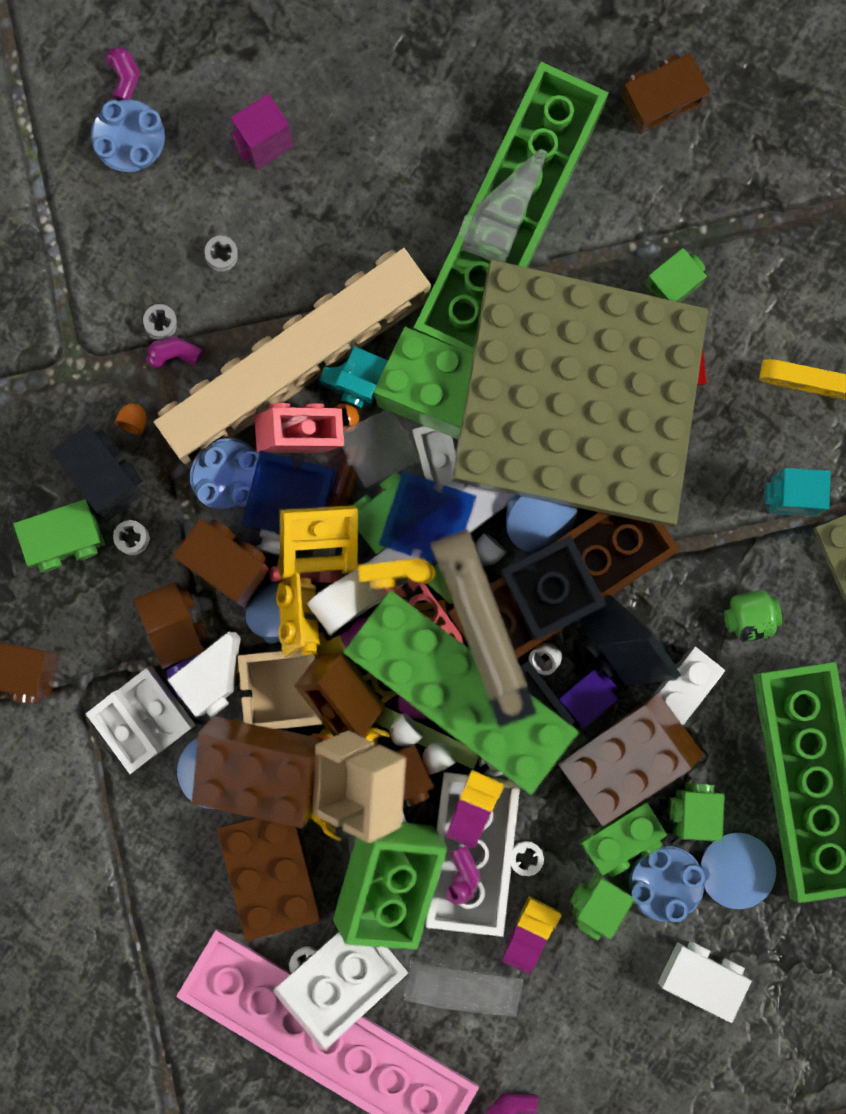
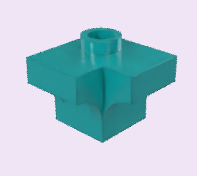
(355, 378)

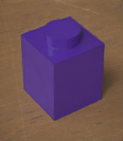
(589, 698)

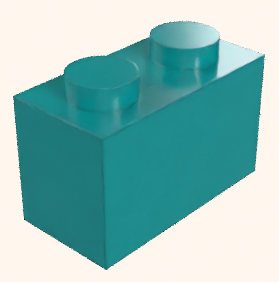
(798, 492)

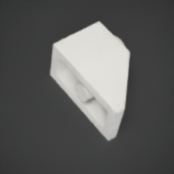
(209, 677)

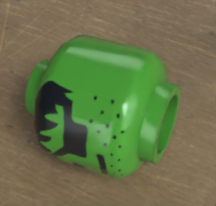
(753, 616)

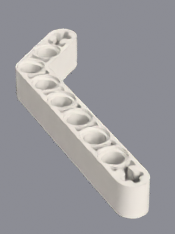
(351, 598)

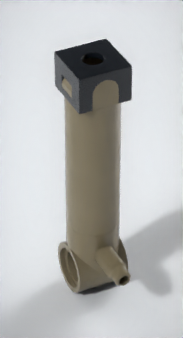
(484, 628)

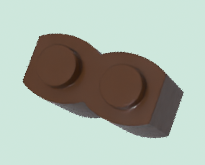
(171, 624)

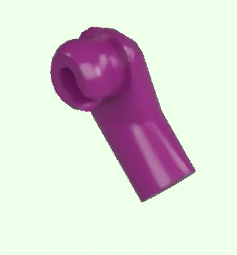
(127, 71)
(172, 347)
(465, 879)
(514, 1103)

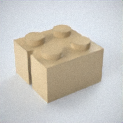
(274, 698)
(358, 786)

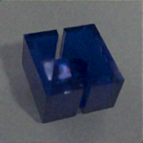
(280, 487)
(425, 515)

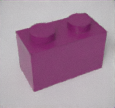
(261, 132)

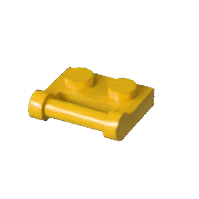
(317, 530)
(386, 574)

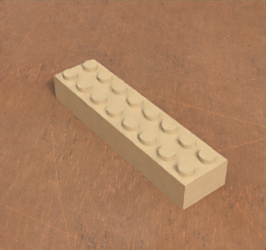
(295, 356)

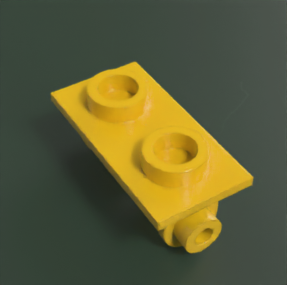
(295, 630)

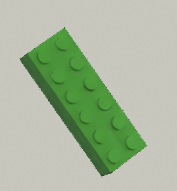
(445, 684)
(807, 772)

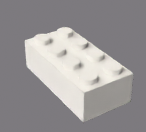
(491, 855)

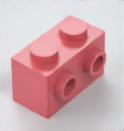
(299, 429)

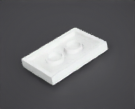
(338, 987)

